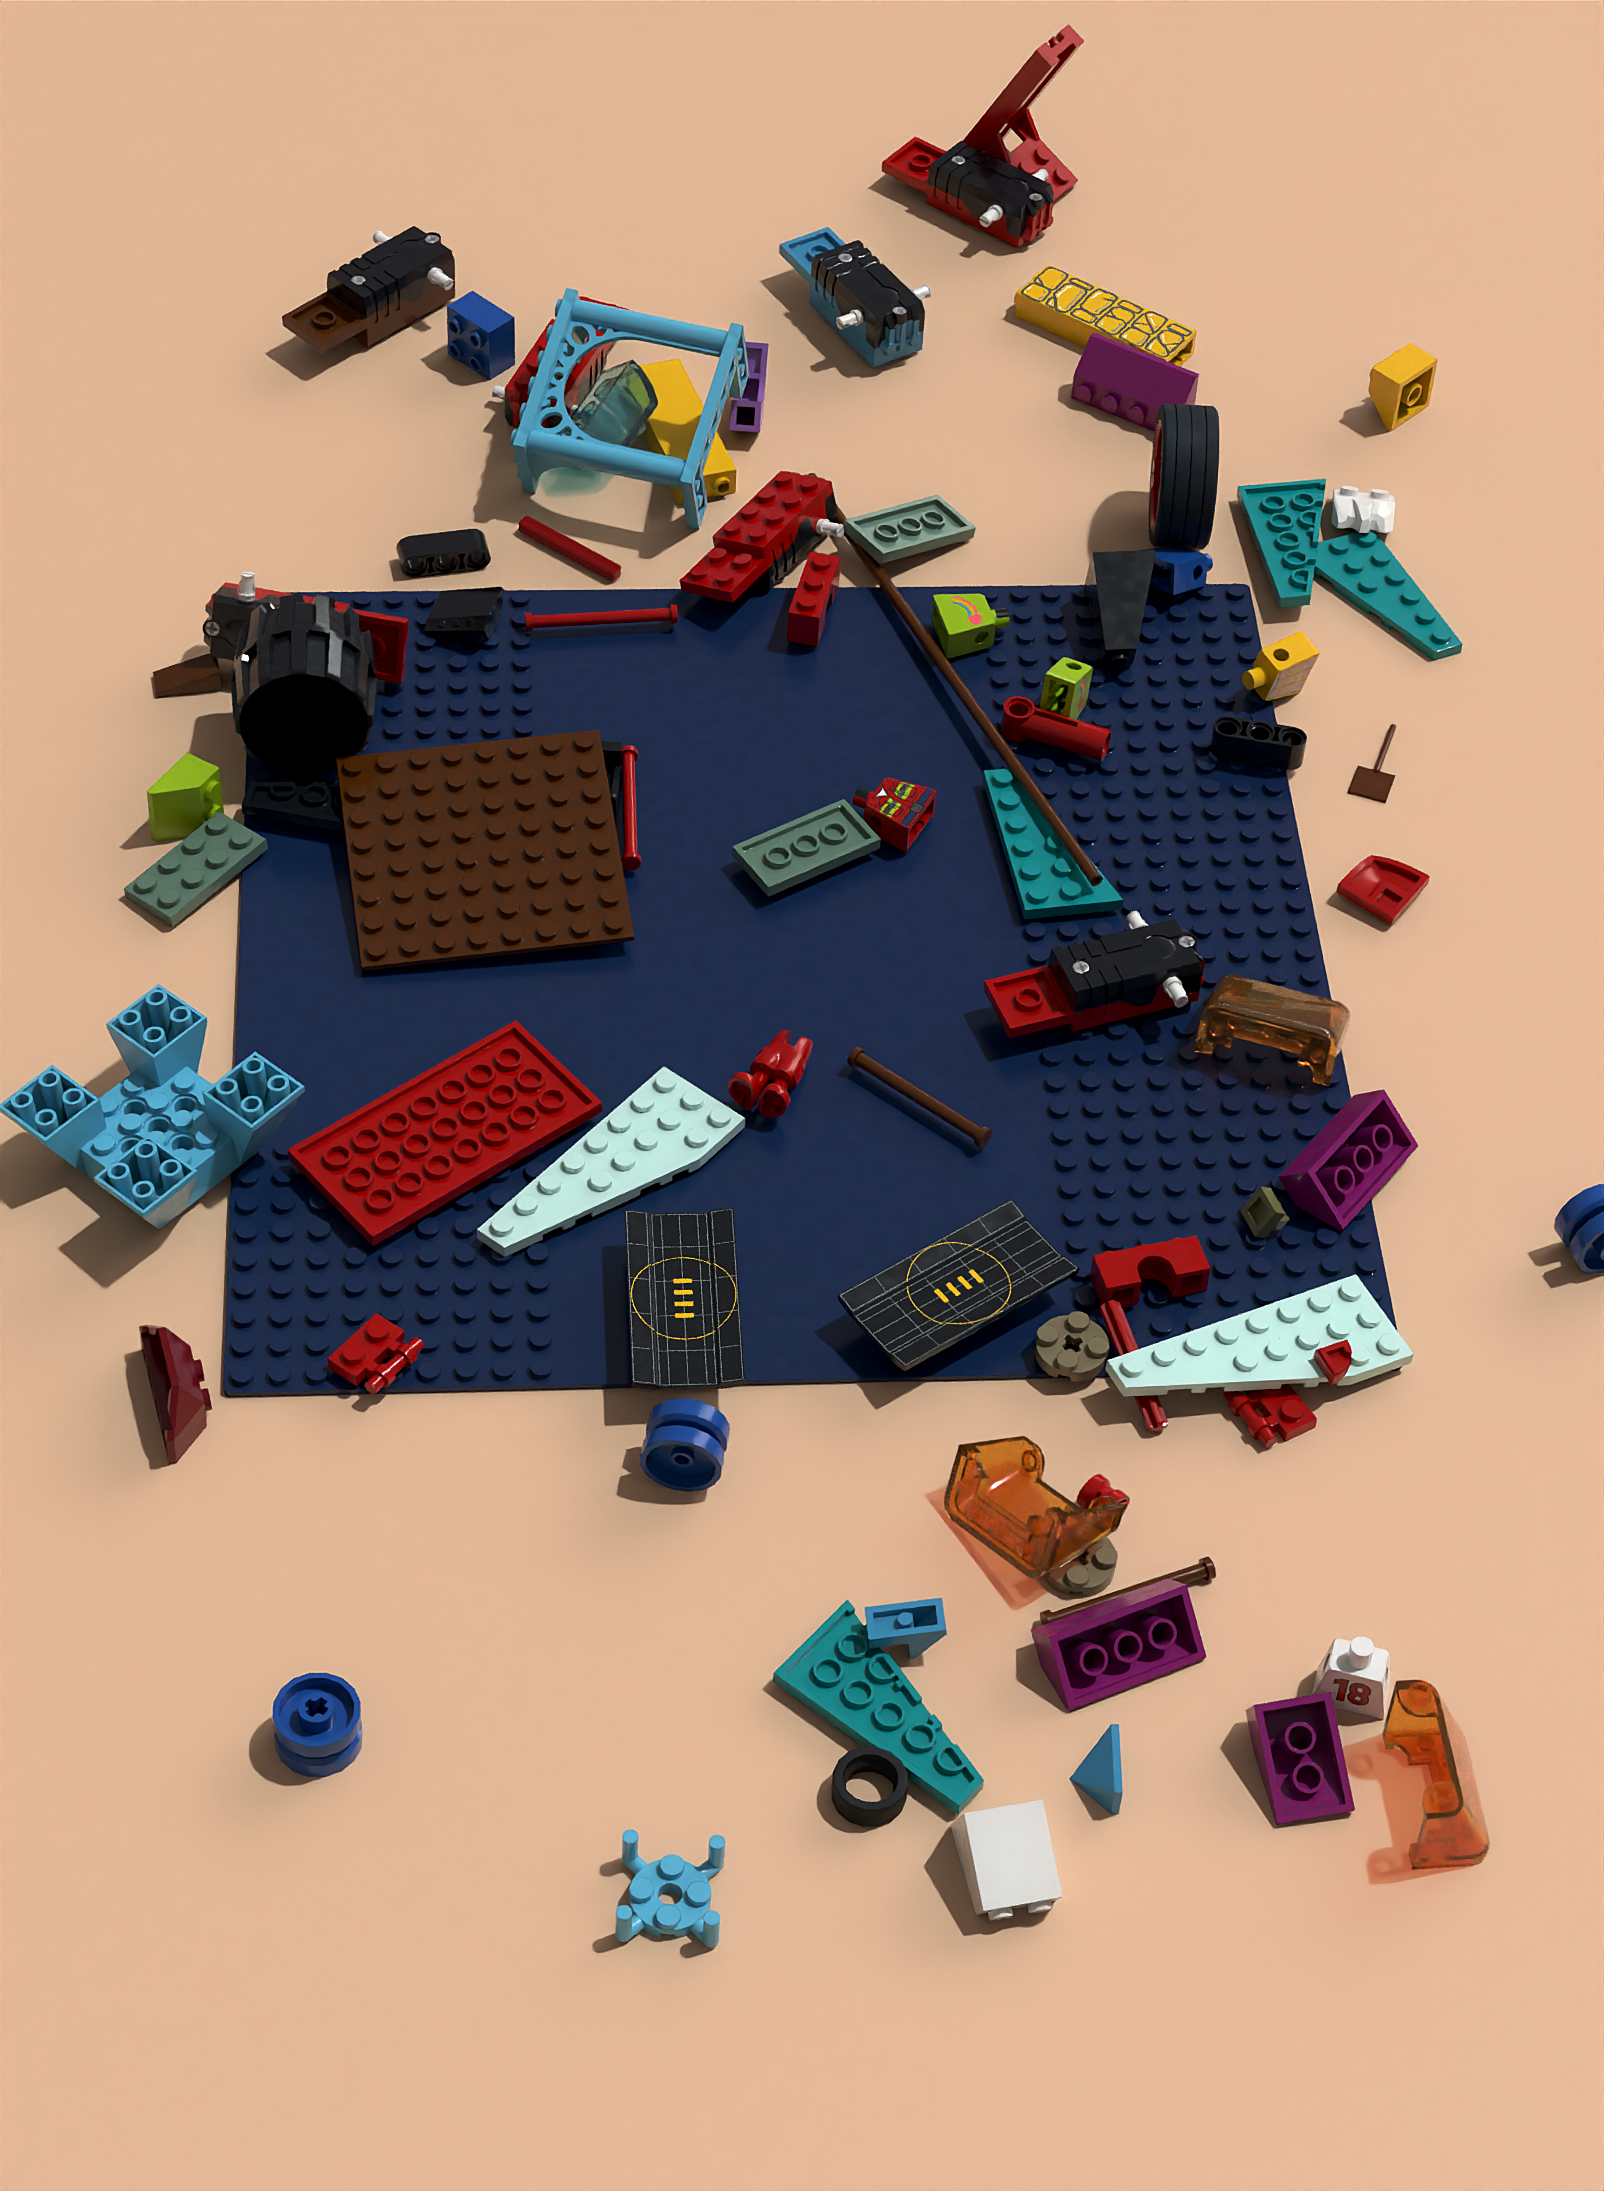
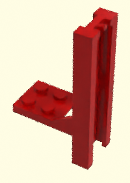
(1012, 112)

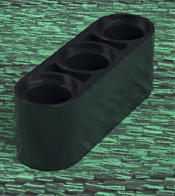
(443, 553)
(1258, 743)

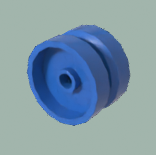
(1582, 1228)
(685, 1444)
(317, 1724)

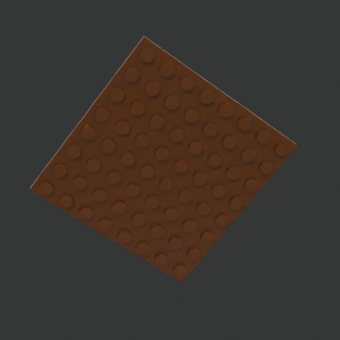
(483, 850)

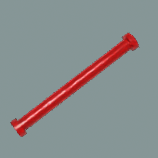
(599, 618)
(630, 859)

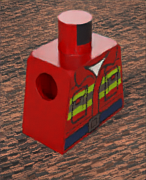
(897, 810)

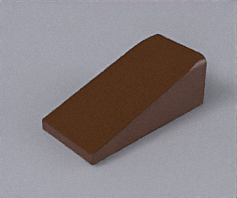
(188, 677)

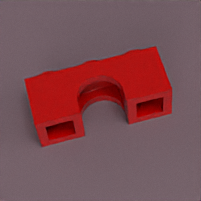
(813, 594)
(1174, 1262)

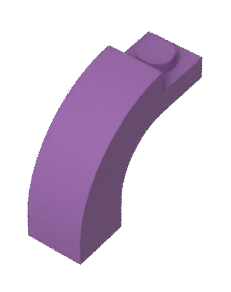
(748, 411)

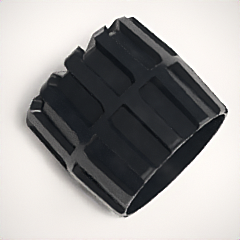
(303, 685)

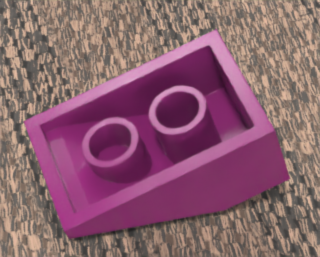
(1300, 1757)

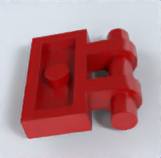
(368, 1347)
(1281, 1411)

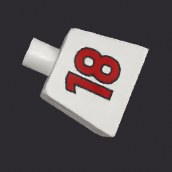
(1355, 1676)

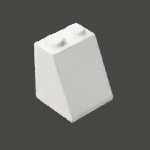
(1008, 1859)

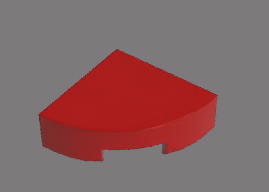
(1334, 1360)

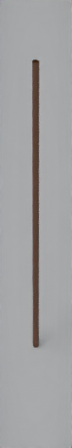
(975, 710)

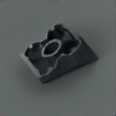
(466, 614)

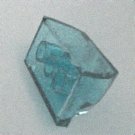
(616, 406)

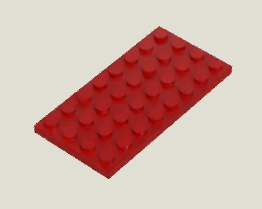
(444, 1132)

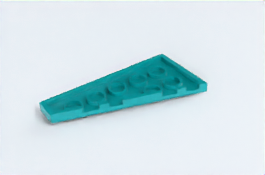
(1286, 533)
(1378, 584)
(1040, 866)
(877, 1706)

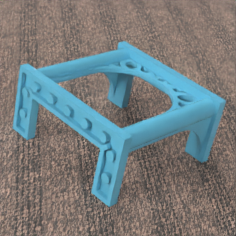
(544, 449)

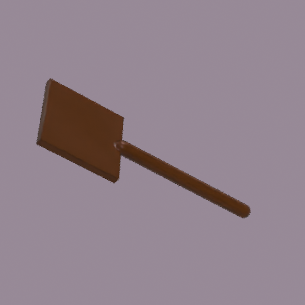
(1374, 783)

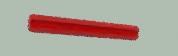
(569, 548)
(1124, 1343)

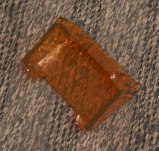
(1275, 1018)
(1008, 1508)
(1453, 1819)

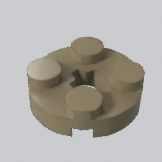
(1074, 1330)
(1090, 1578)

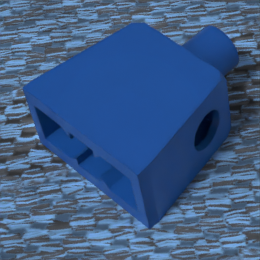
(1185, 569)

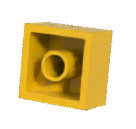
(1402, 384)

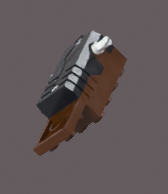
(378, 291)

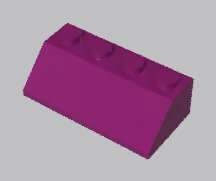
(1130, 381)
(1349, 1159)
(1119, 1643)

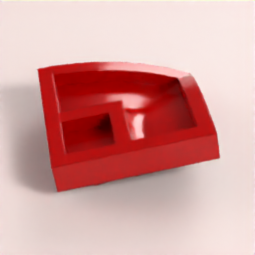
(1383, 886)

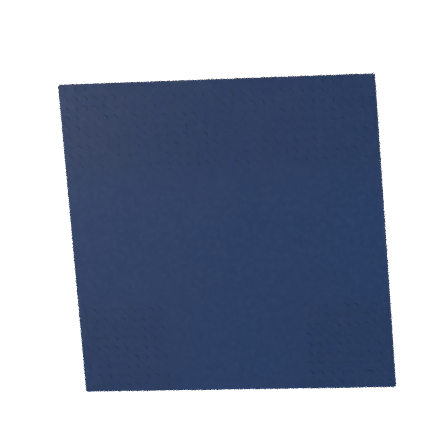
(737, 731)

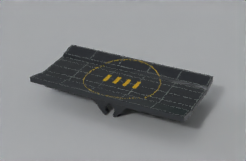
(956, 1285)
(683, 1300)

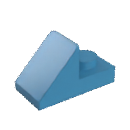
(910, 1623)

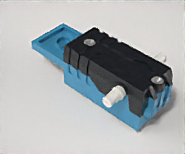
(859, 296)

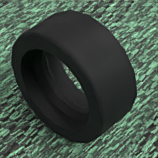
(869, 1760)

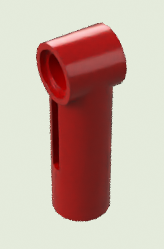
(1025, 721)

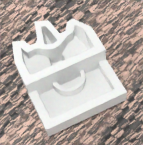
(1363, 510)

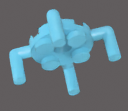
(675, 1876)

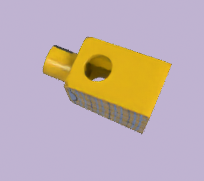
(1282, 667)

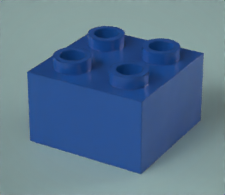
(481, 335)

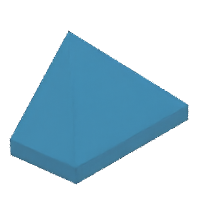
(1101, 1771)

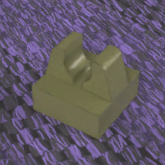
(1264, 1213)

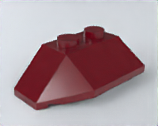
(175, 1388)

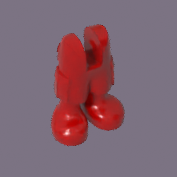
(776, 1064)

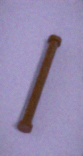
(980, 1134)
(1204, 1569)

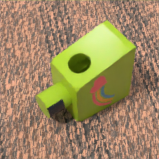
(965, 622)
(1068, 683)

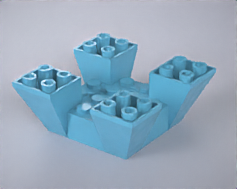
(163, 1128)

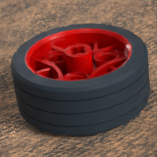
(1184, 475)

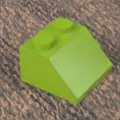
(184, 798)

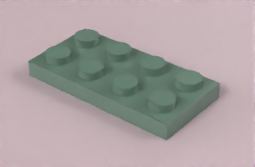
(909, 529)
(806, 847)
(195, 868)

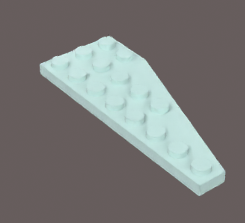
(640, 1143)
(1269, 1346)

